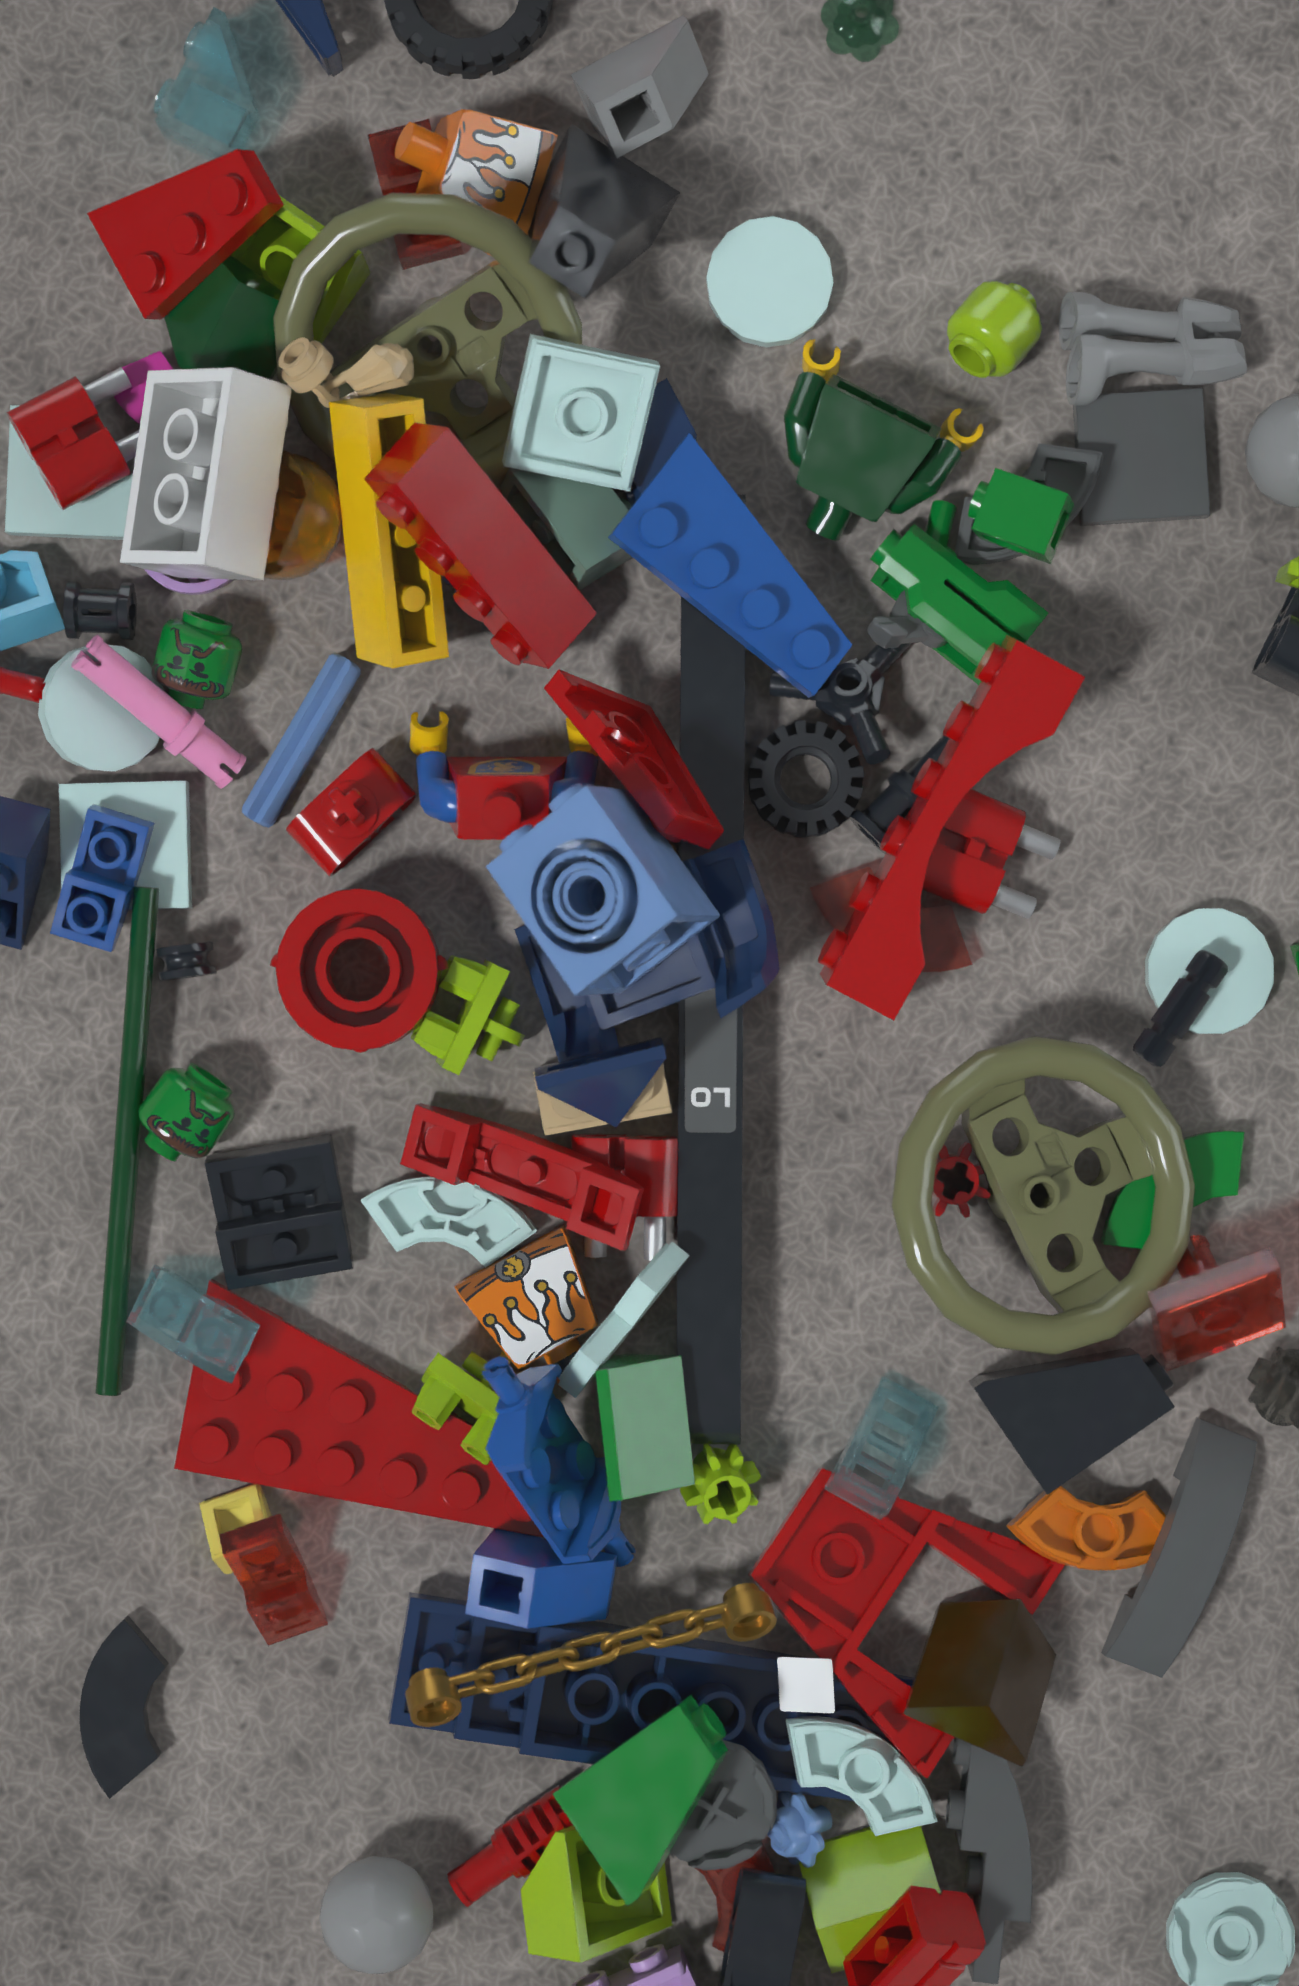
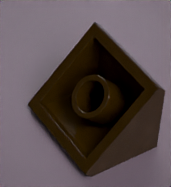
(983, 1676)

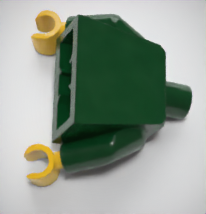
(863, 449)

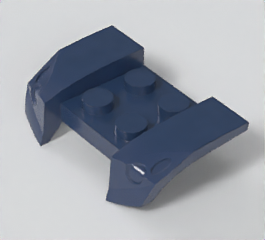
(730, 954)

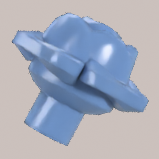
(799, 1829)

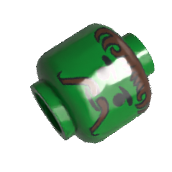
(197, 658)
(186, 1113)

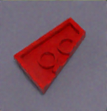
(185, 227)
(640, 756)

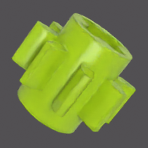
(728, 1498)

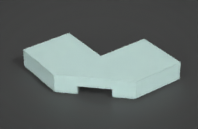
(623, 1318)

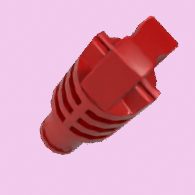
(513, 1849)

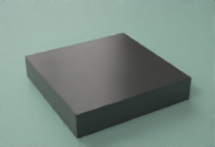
(1151, 456)

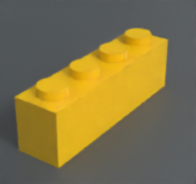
(392, 592)

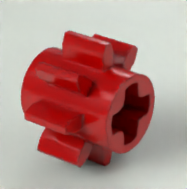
(968, 1171)

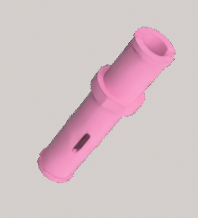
(179, 728)

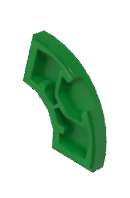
(1216, 1172)

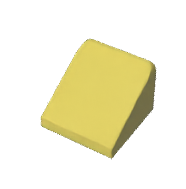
(231, 1512)

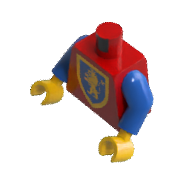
(493, 794)

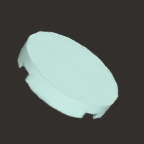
(769, 281)
(87, 722)
(1231, 939)
(1216, 1916)

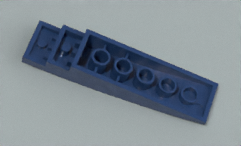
(599, 1708)

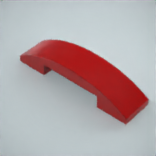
(526, 1170)

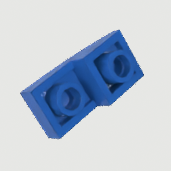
(102, 878)

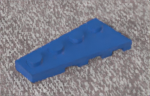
(723, 562)

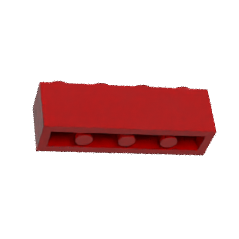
(479, 546)

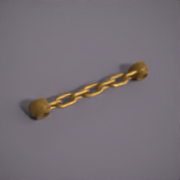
(436, 1699)

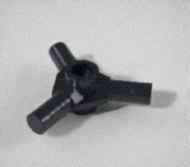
(852, 697)

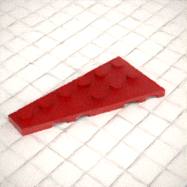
(336, 1430)

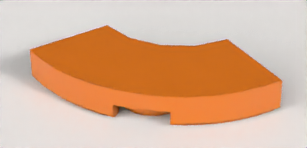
(1088, 1533)

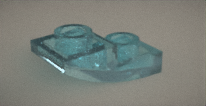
(193, 1324)

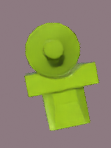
(480, 988)
(451, 1387)

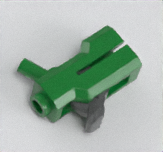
(944, 599)

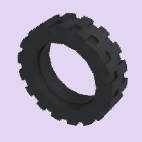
(473, 54)

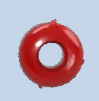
(306, 960)

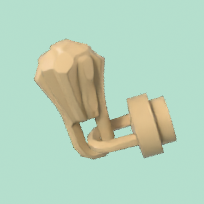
(380, 369)

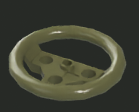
(463, 344)
(1129, 1147)

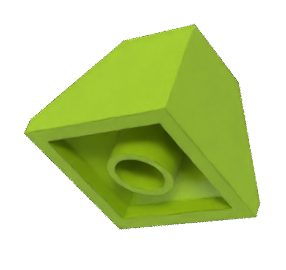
(577, 1911)

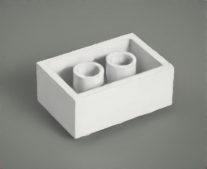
(206, 473)

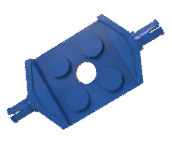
(552, 1466)

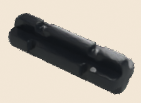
(1180, 1008)

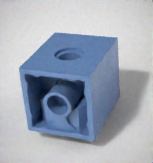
(600, 889)

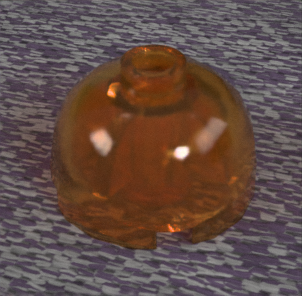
(304, 519)

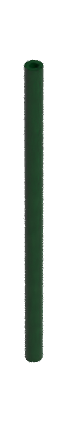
(127, 1140)

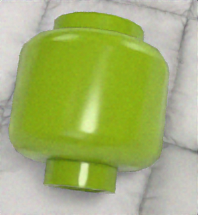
(994, 329)

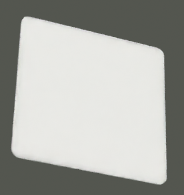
(806, 1684)

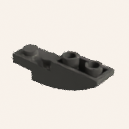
(991, 1822)

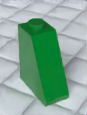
(643, 1794)

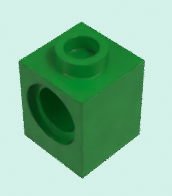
(1020, 514)

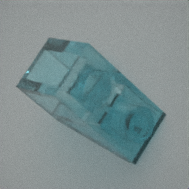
(211, 100)

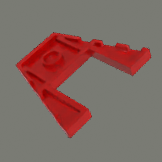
(839, 1567)

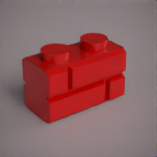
(918, 1941)

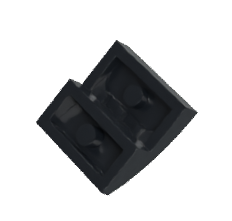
(279, 1212)

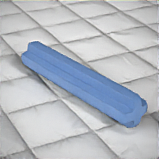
(301, 740)

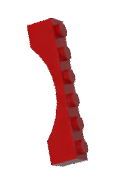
(1013, 707)

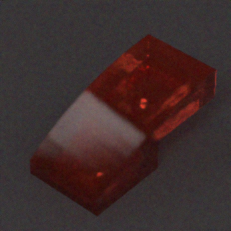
(273, 1579)

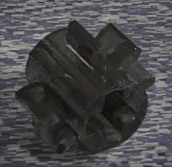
(1277, 1387)

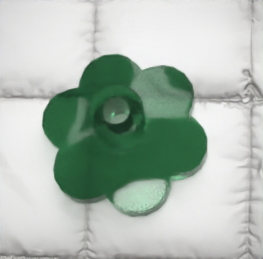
(859, 35)

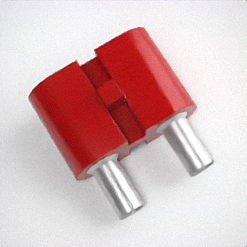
(70, 440)
(974, 849)
(650, 1163)

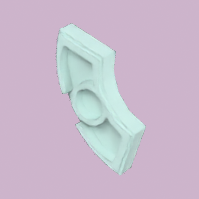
(864, 1768)

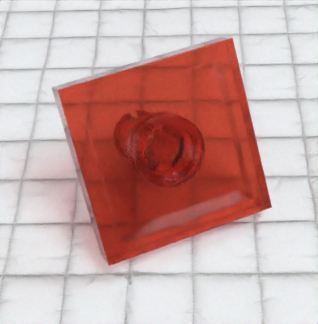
(1216, 1304)

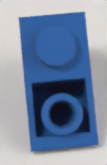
(528, 1586)

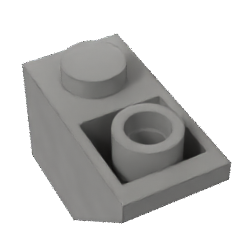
(642, 86)

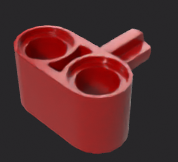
(351, 812)

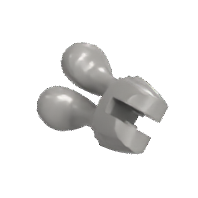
(1198, 351)

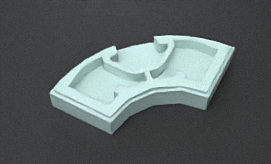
(455, 1214)

